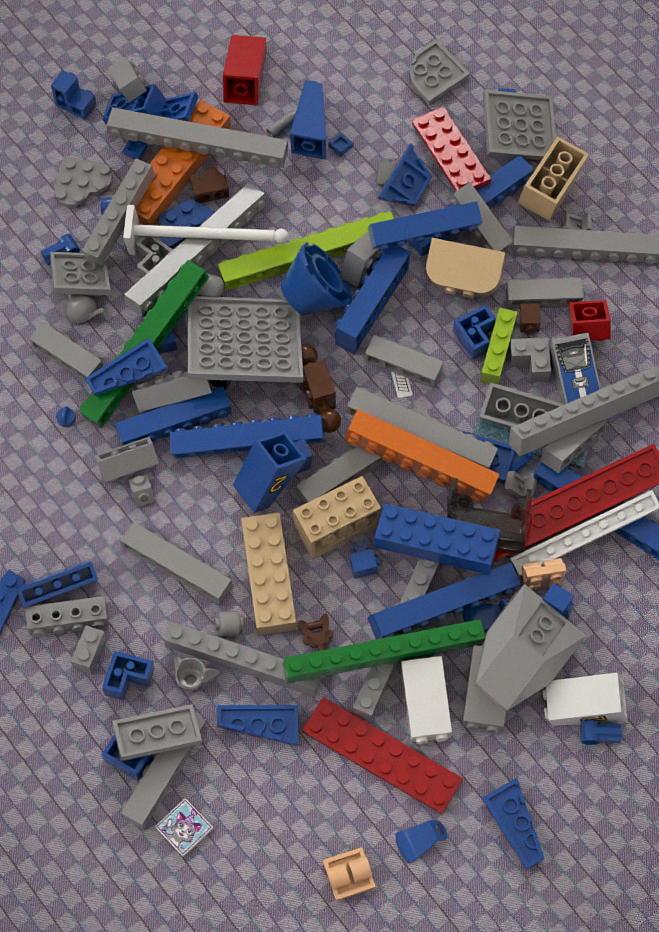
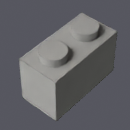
(88, 649)

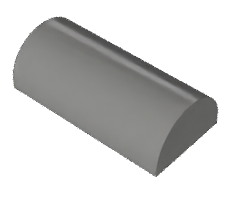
(513, 407)

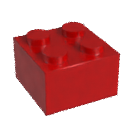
(590, 318)

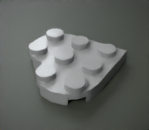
(80, 180)

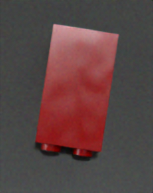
(244, 70)

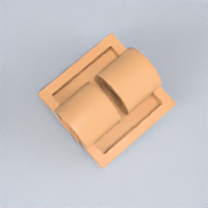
(537, 576)
(349, 874)

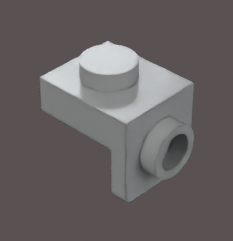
(385, 169)
(576, 222)
(519, 485)
(141, 490)

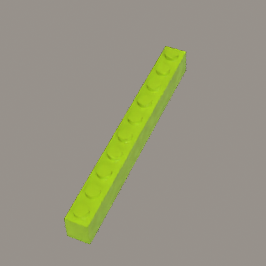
(278, 259)

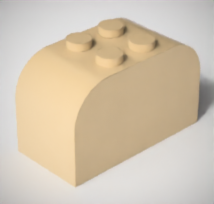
(553, 179)
(464, 268)

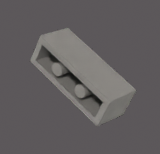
(128, 78)
(127, 459)

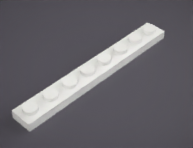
(588, 531)

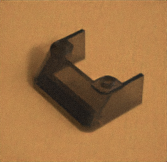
(512, 525)

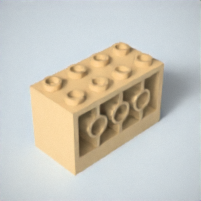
(337, 517)

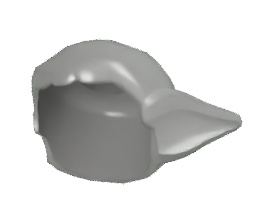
(81, 308)
(192, 673)

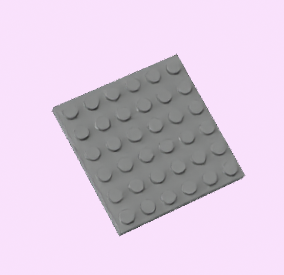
(244, 340)

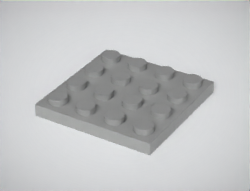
(518, 124)

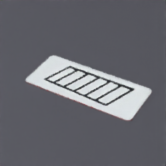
(401, 385)

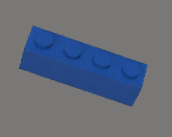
(56, 583)

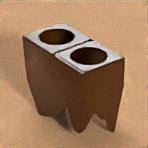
(210, 186)

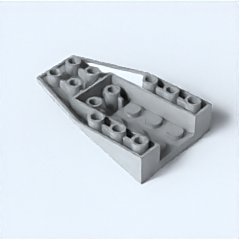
(524, 649)

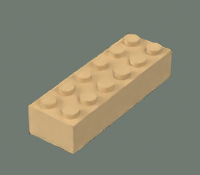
(268, 574)

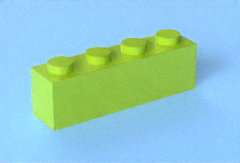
(498, 346)

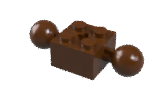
(319, 389)

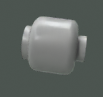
(229, 623)

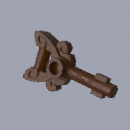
(316, 640)

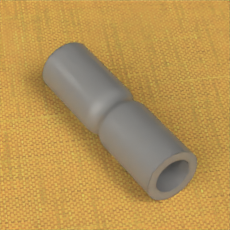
(280, 125)

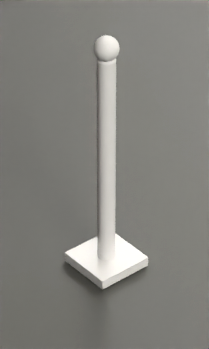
(133, 230)

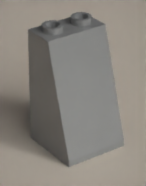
(480, 710)

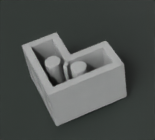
(152, 252)
(359, 260)
(532, 353)

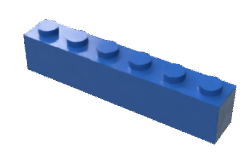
(425, 225)
(173, 416)

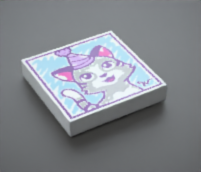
(184, 827)

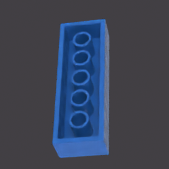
(371, 298)
(437, 538)

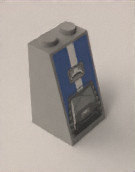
(573, 367)

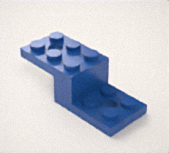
(155, 103)

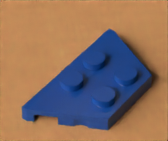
(406, 180)
(184, 214)
(505, 458)

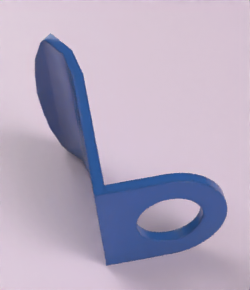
(486, 612)
(418, 839)

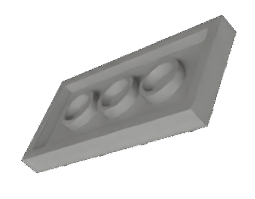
(156, 732)

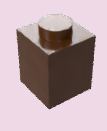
(529, 317)

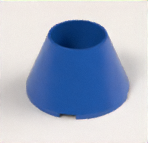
(314, 282)

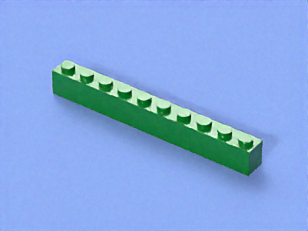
(156, 327)
(383, 651)

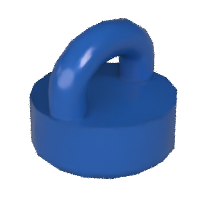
(65, 417)

